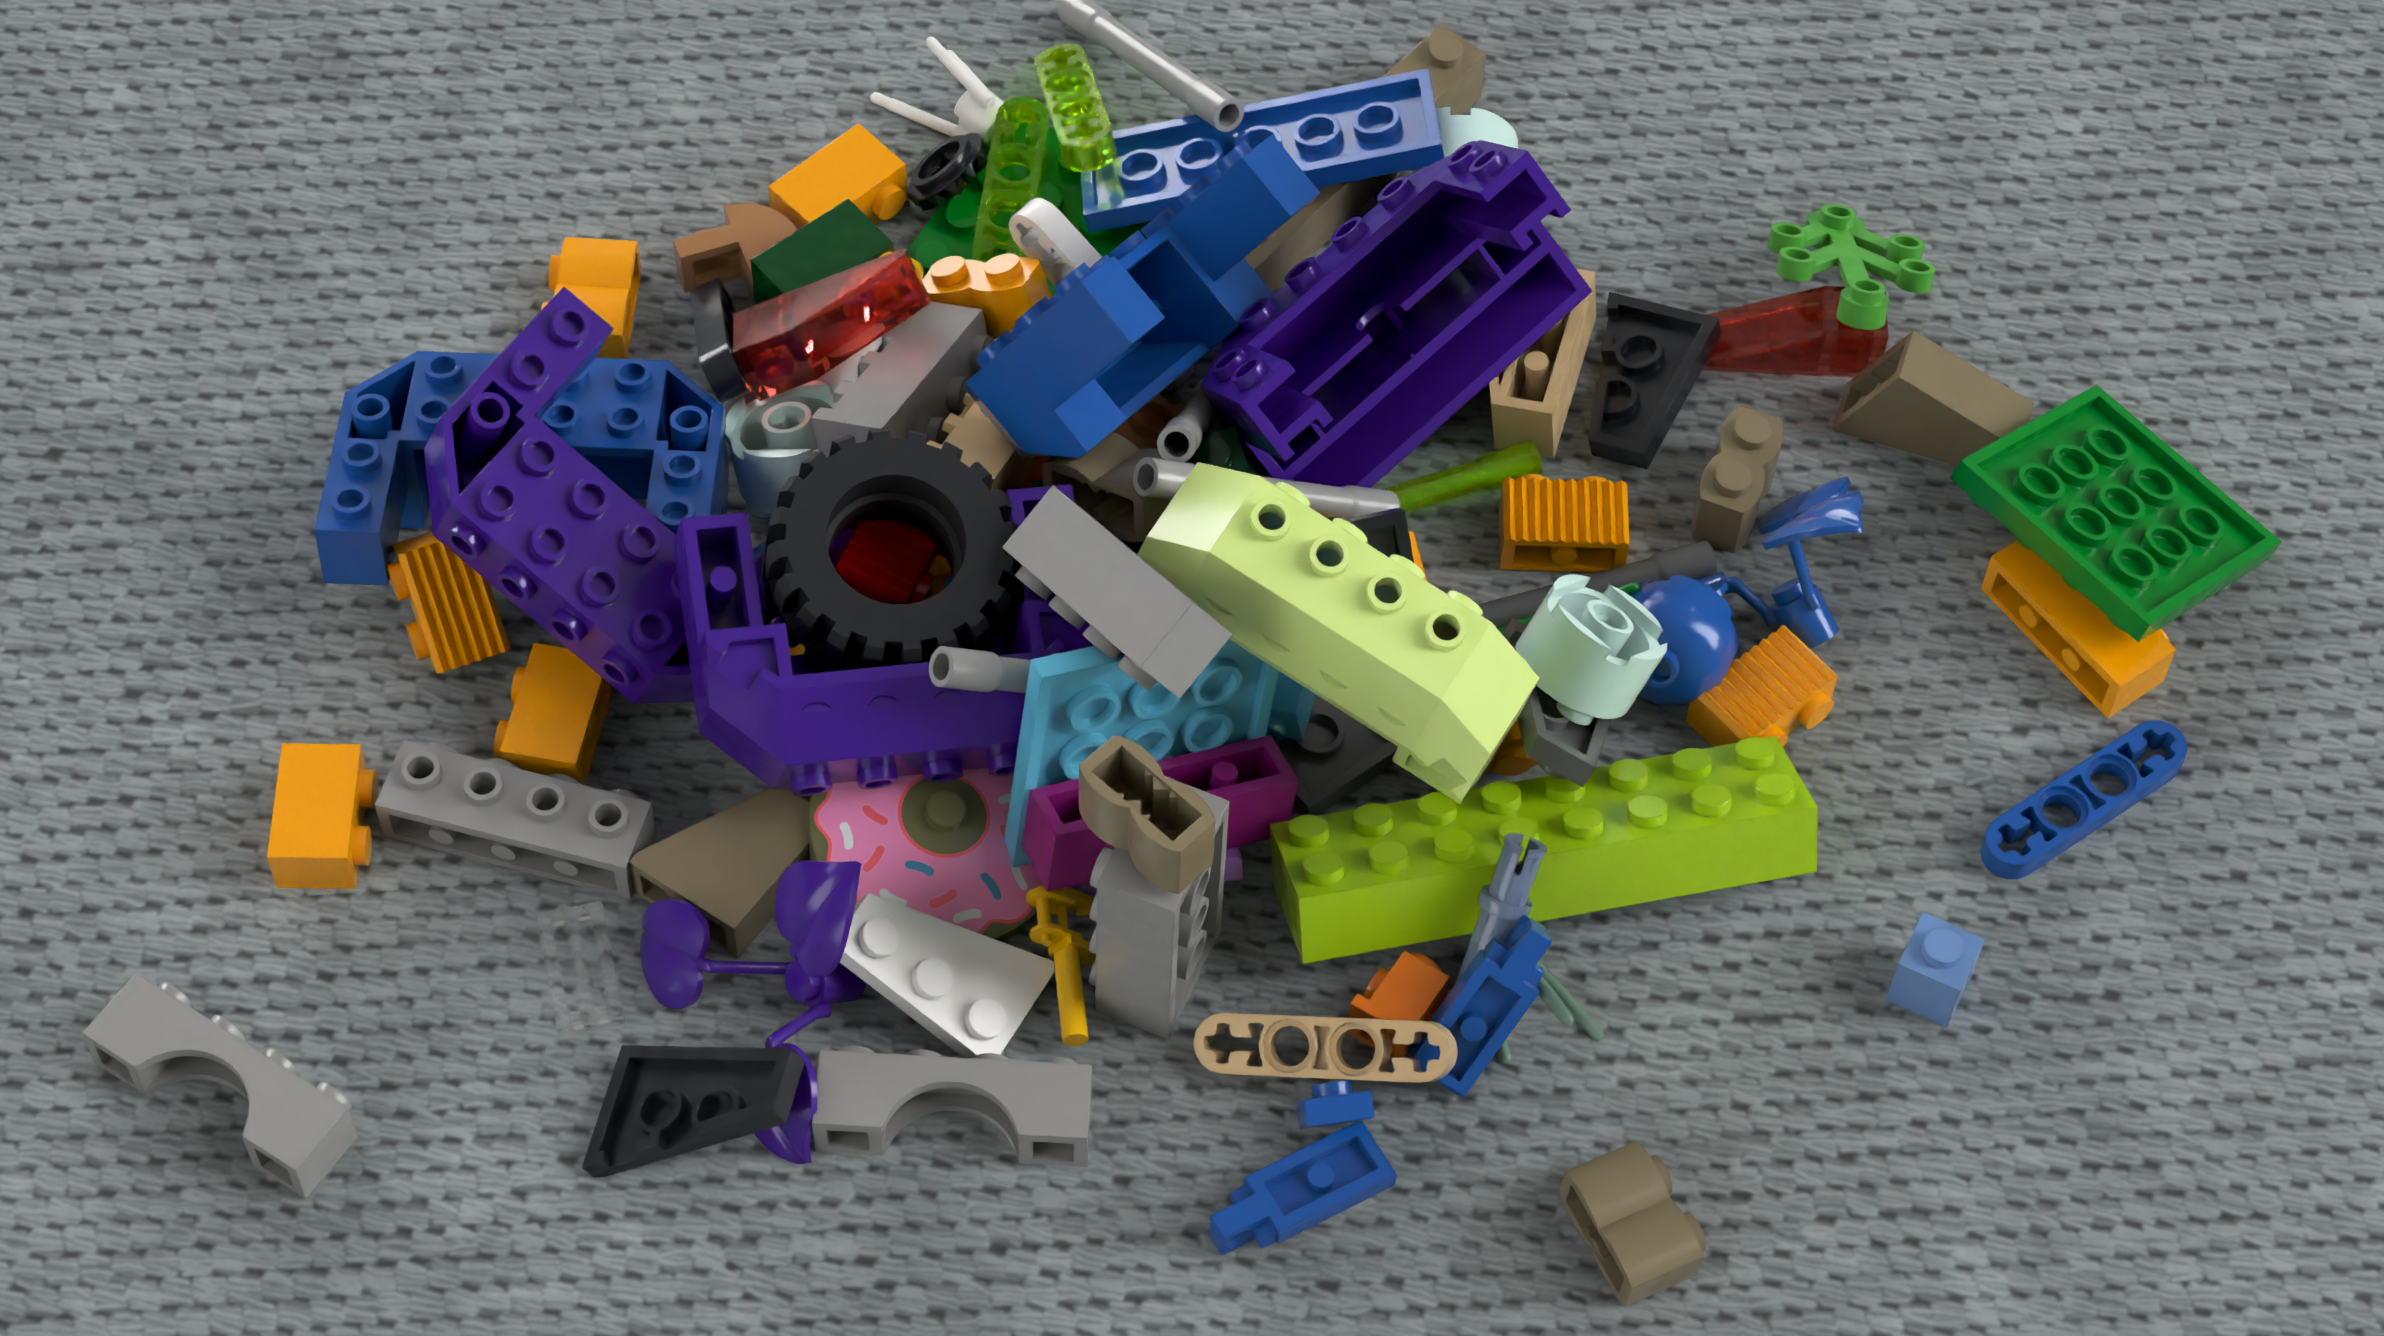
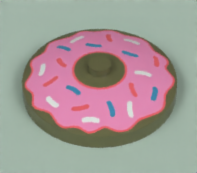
(930, 848)

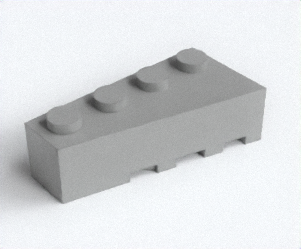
(912, 379)

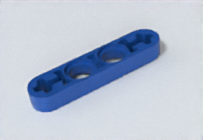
(2080, 796)

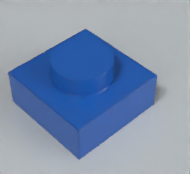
(1334, 1104)

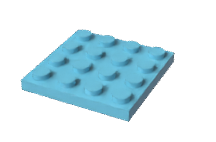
(1085, 699)

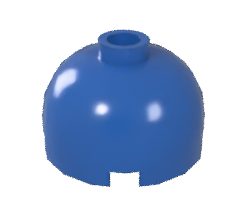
(1697, 638)

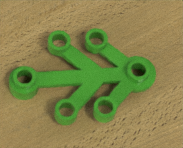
(1836, 236)

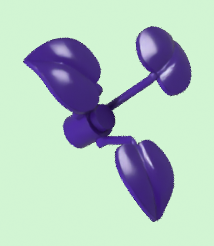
(812, 913)

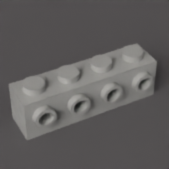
(1117, 593)
(514, 817)

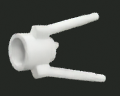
(974, 108)

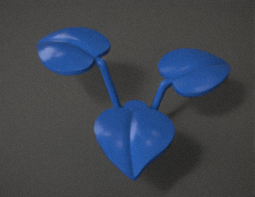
(1800, 517)

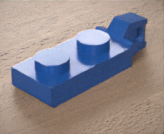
(1488, 1003)
(1303, 1190)

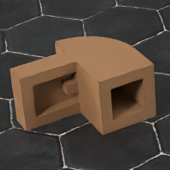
(728, 249)

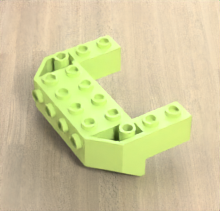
(1345, 621)

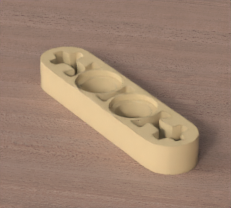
(1324, 1052)

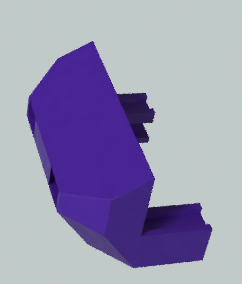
(1397, 320)

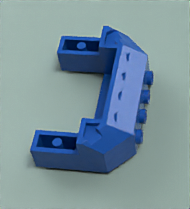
(1143, 314)
(625, 416)

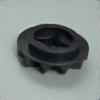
(947, 170)

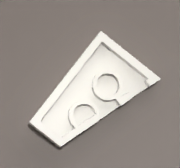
(943, 975)

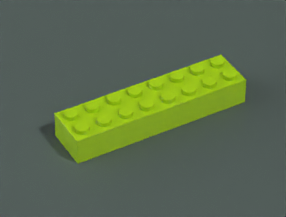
(1620, 841)

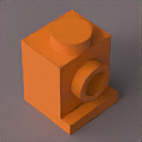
(1406, 992)

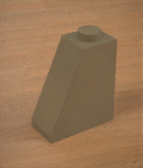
(1929, 403)
(729, 864)

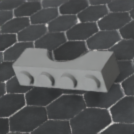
(157, 1039)
(874, 1095)

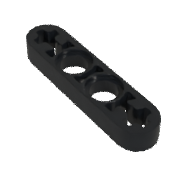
(714, 338)

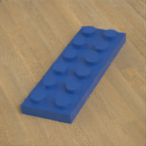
(1328, 132)

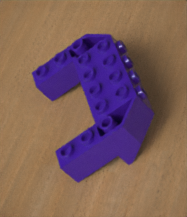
(556, 526)
(843, 724)

